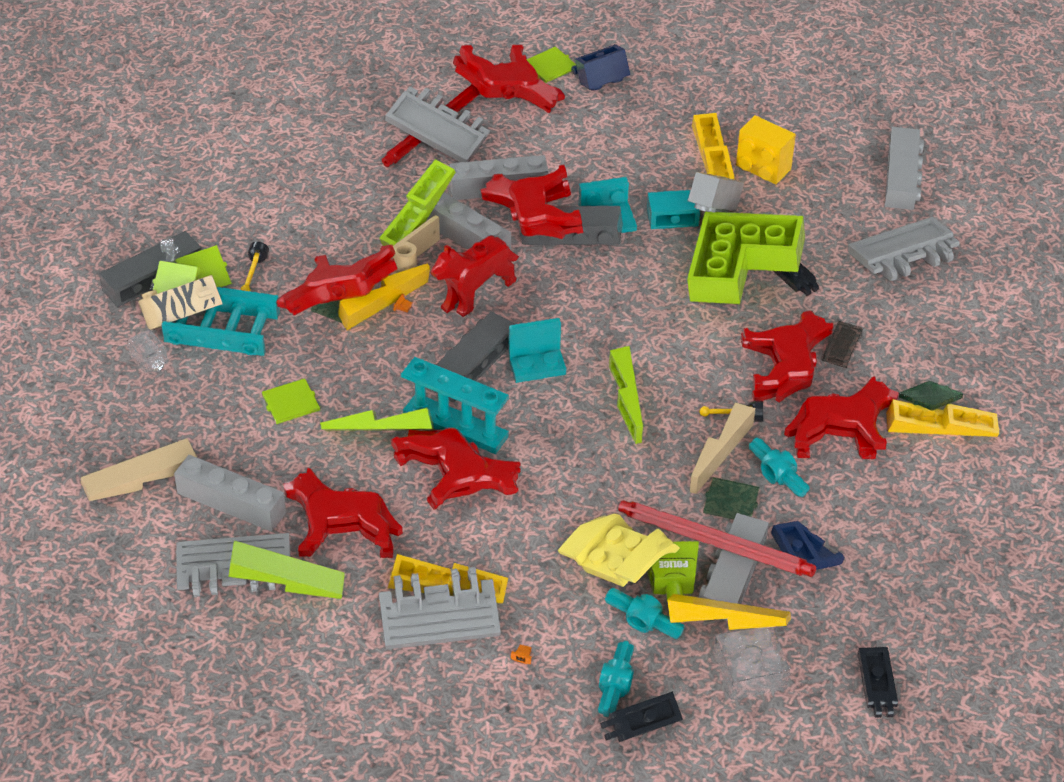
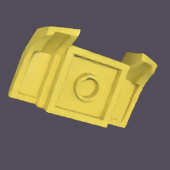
(614, 551)

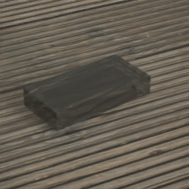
(842, 344)

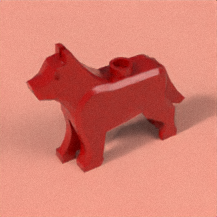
(507, 79)
(529, 201)
(471, 269)
(339, 282)
(790, 353)
(843, 417)
(459, 463)
(341, 512)

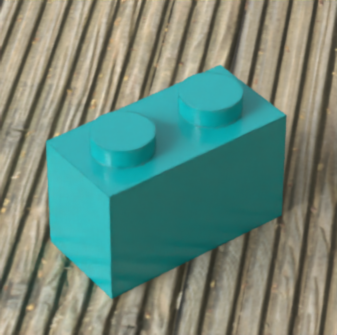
(671, 210)

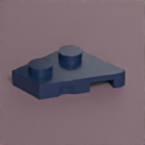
(800, 542)

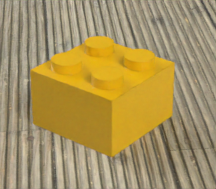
(765, 149)

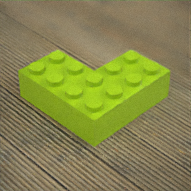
(738, 243)

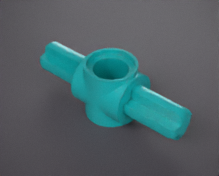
(779, 467)
(644, 613)
(616, 678)

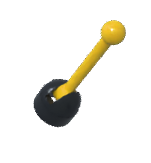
(255, 257)
(758, 405)

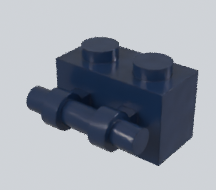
(602, 67)

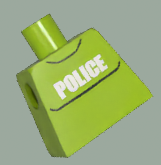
(675, 571)

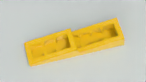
(711, 145)
(358, 309)
(952, 420)
(437, 575)
(739, 616)

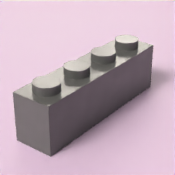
(600, 227)
(133, 276)
(478, 348)

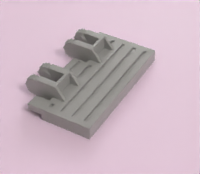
(437, 124)
(894, 249)
(212, 557)
(439, 615)

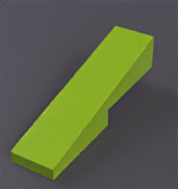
(420, 202)
(628, 403)
(367, 421)
(297, 575)

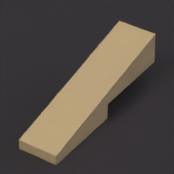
(716, 451)
(132, 473)

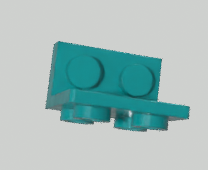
(609, 193)
(536, 350)

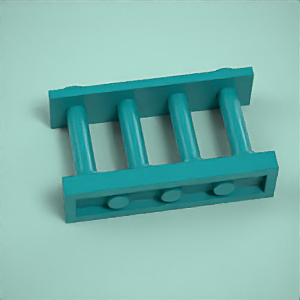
(234, 302)
(468, 392)

